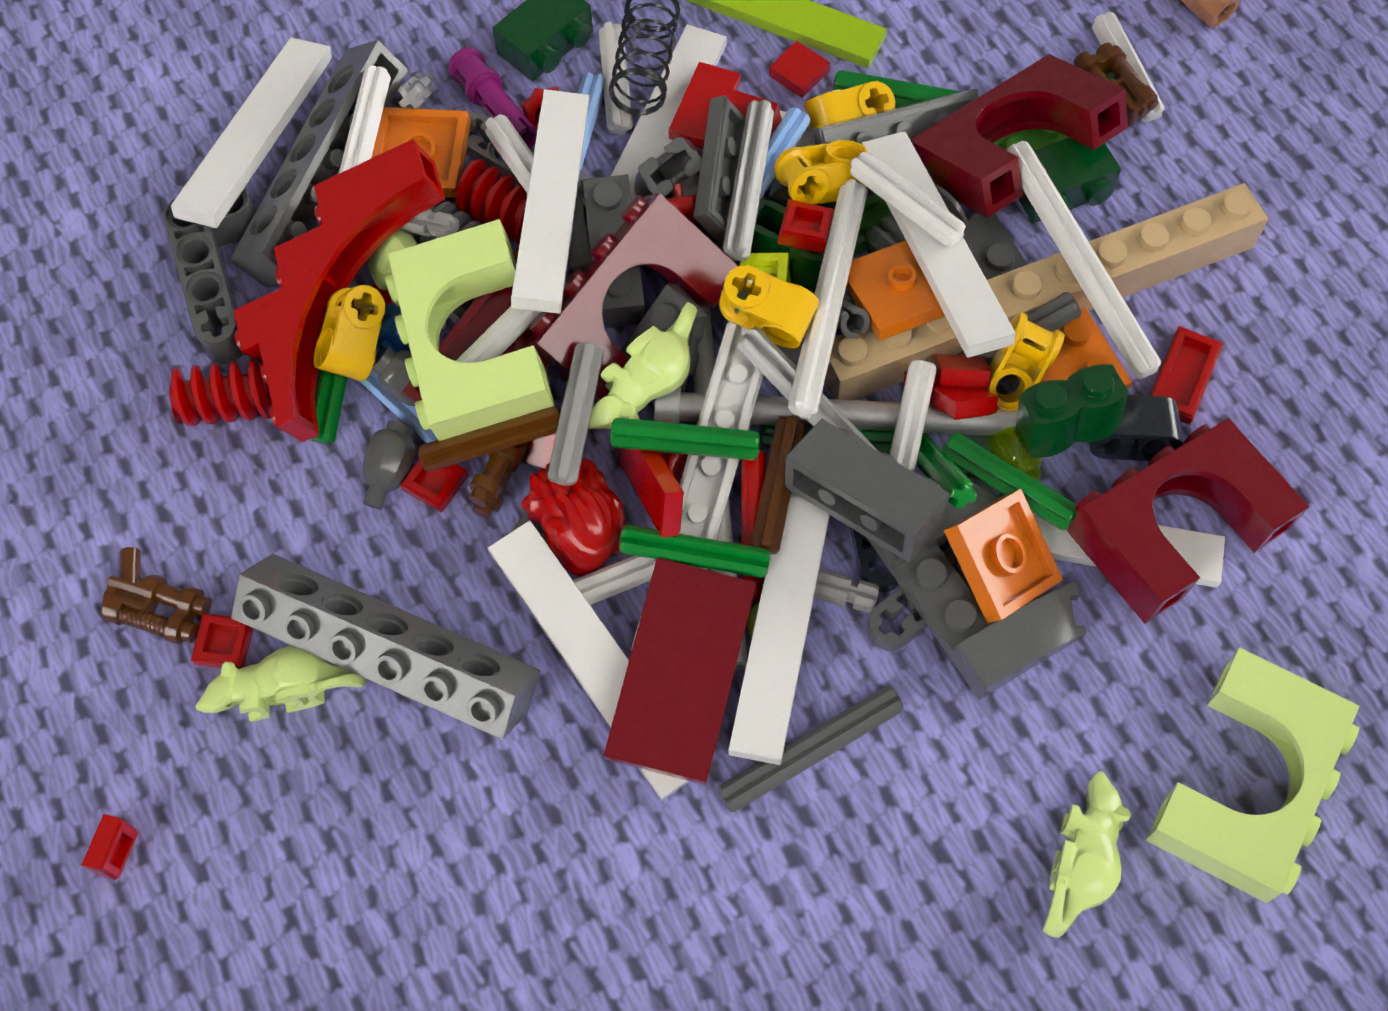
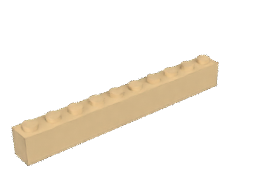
(1131, 256)

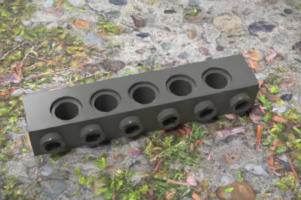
(314, 157)
(385, 644)

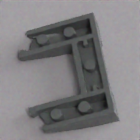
(981, 651)

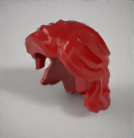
(577, 519)

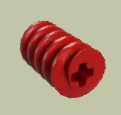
(492, 197)
(219, 395)

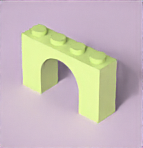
(429, 286)
(1310, 732)

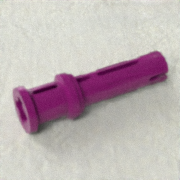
(484, 88)

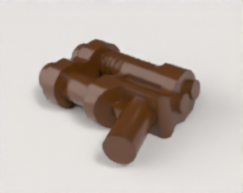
(1109, 59)
(489, 484)
(135, 599)

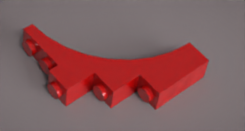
(355, 218)

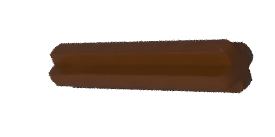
(489, 439)
(774, 496)

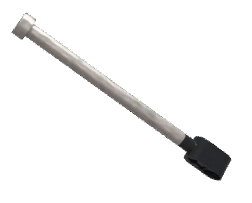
(1146, 426)

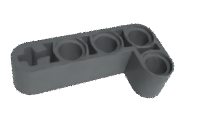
(206, 276)

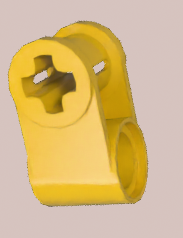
(849, 103)
(821, 172)
(772, 305)
(347, 339)
(1024, 358)

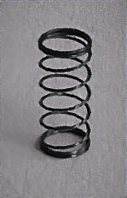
(639, 70)

